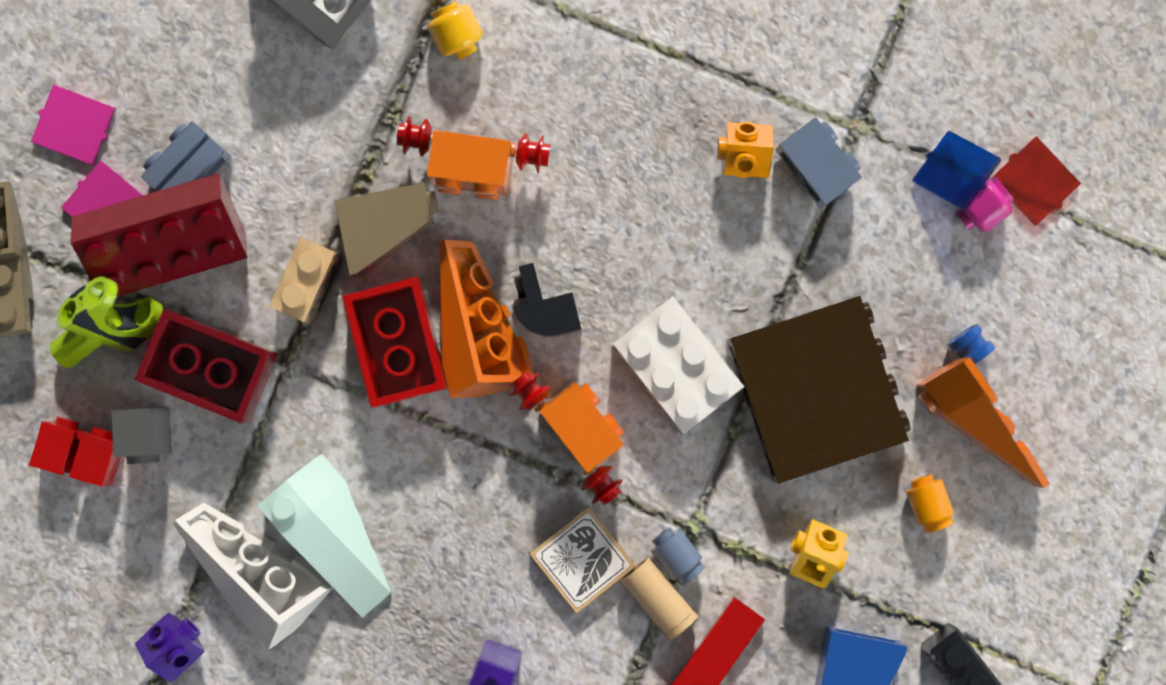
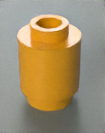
(930, 503)

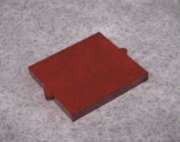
(1036, 180)

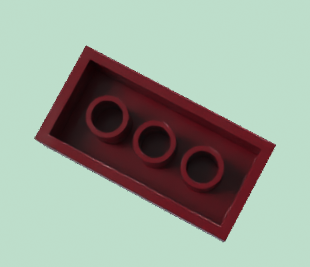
(160, 235)

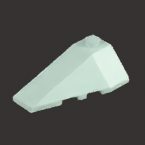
(324, 526)

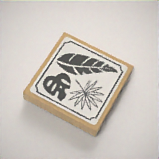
(582, 559)

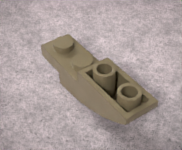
(15, 272)

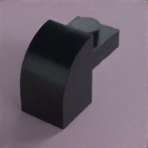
(542, 316)

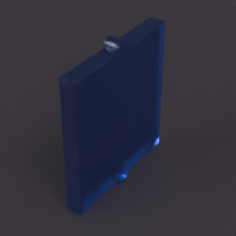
(956, 170)

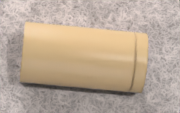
(659, 598)

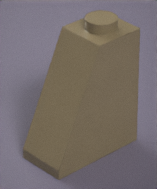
(382, 223)

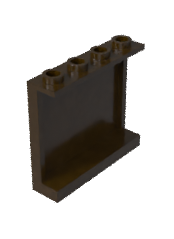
(819, 389)

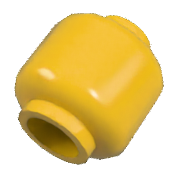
(455, 30)

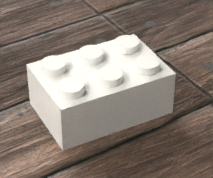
(677, 365)

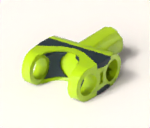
(96, 320)

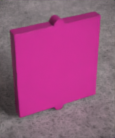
(73, 125)
(99, 190)

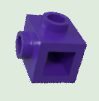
(170, 646)

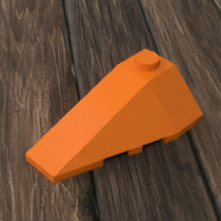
(477, 340)
(966, 402)

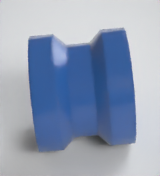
(971, 344)

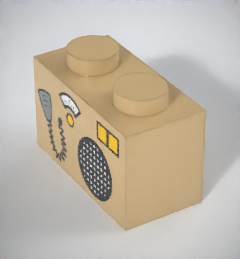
(305, 280)

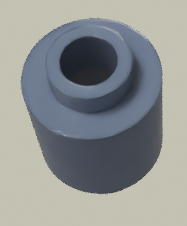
(677, 555)

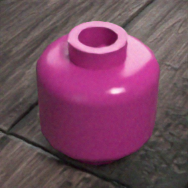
(988, 207)

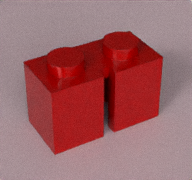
(72, 450)

